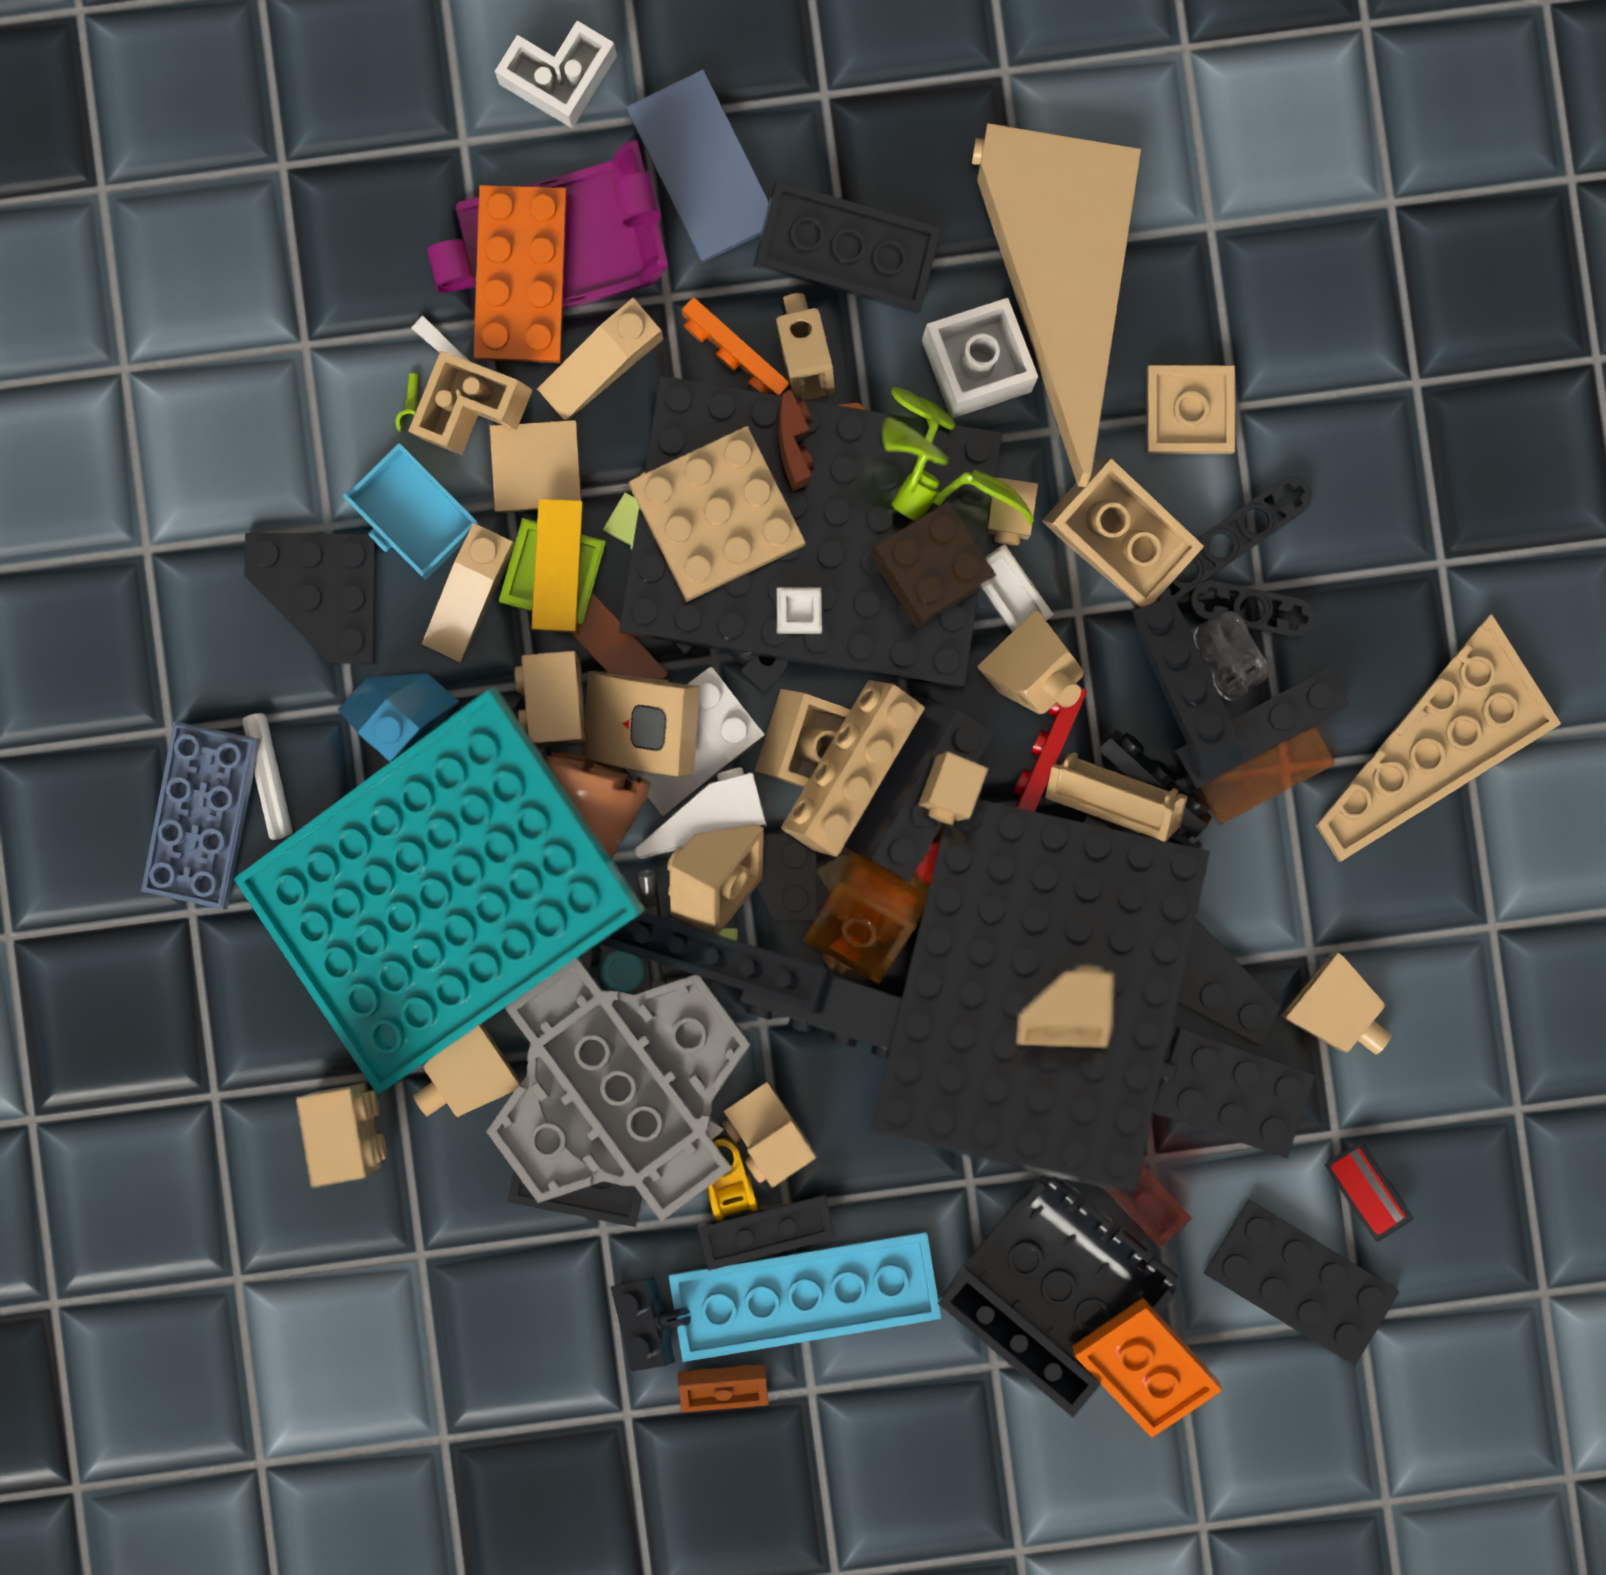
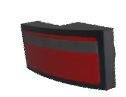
(1369, 1191)

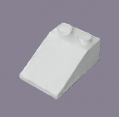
(723, 736)
(719, 806)

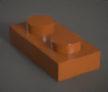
(723, 1388)

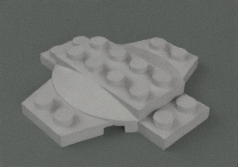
(619, 1088)

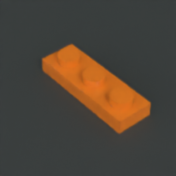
(732, 349)

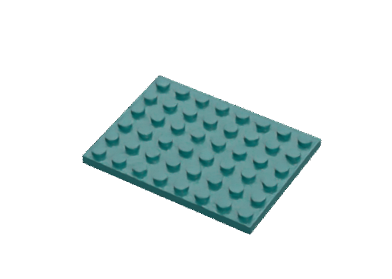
(438, 892)

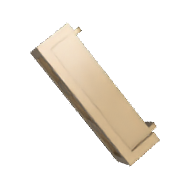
(1116, 797)

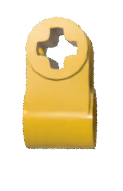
(732, 1185)

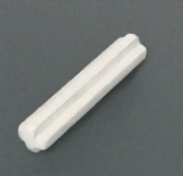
(269, 779)

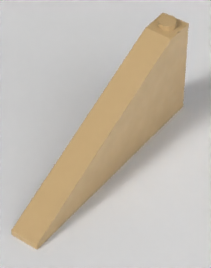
(1063, 236)

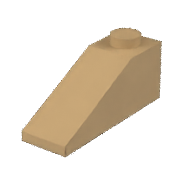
(601, 359)
(468, 592)

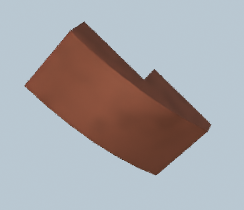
(793, 428)

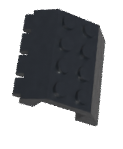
(1050, 1281)

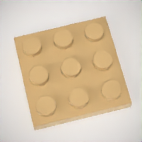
(716, 513)

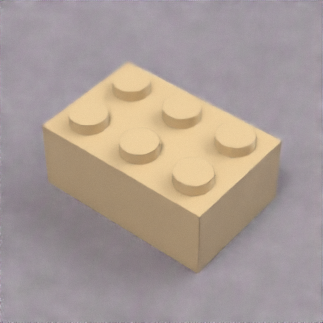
(341, 1133)

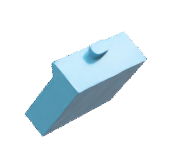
(410, 511)

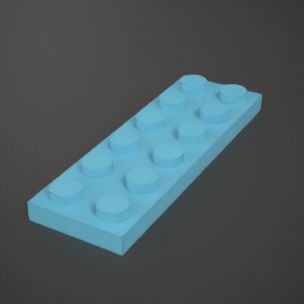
(806, 1296)

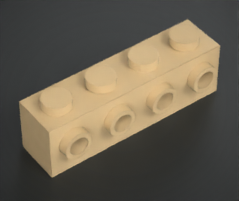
(853, 767)

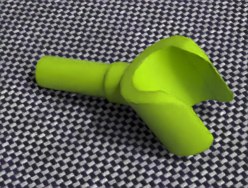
(411, 402)

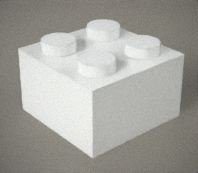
(979, 358)

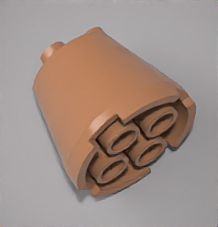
(600, 794)

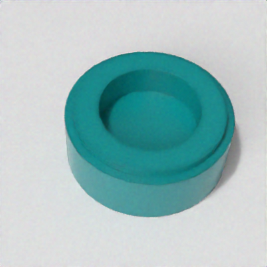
(622, 971)

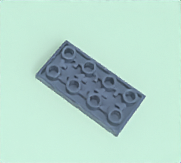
(701, 165)
(200, 815)

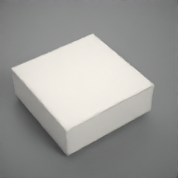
(799, 610)

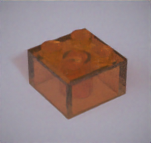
(866, 918)

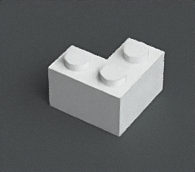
(562, 82)

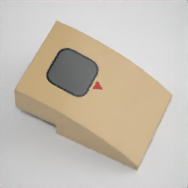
(641, 723)

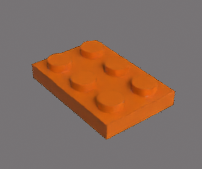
(1147, 1368)

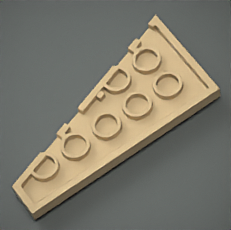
(1459, 728)

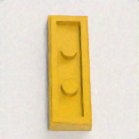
(557, 565)

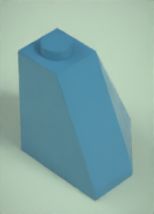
(397, 710)

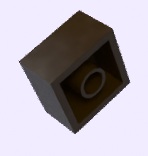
(932, 564)

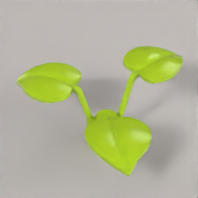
(920, 486)

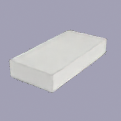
(1012, 590)

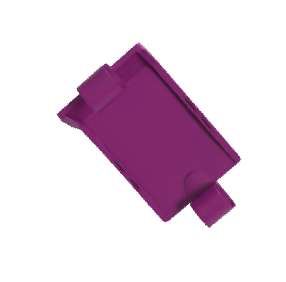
(609, 233)

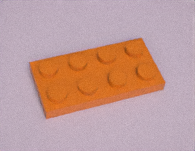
(520, 274)

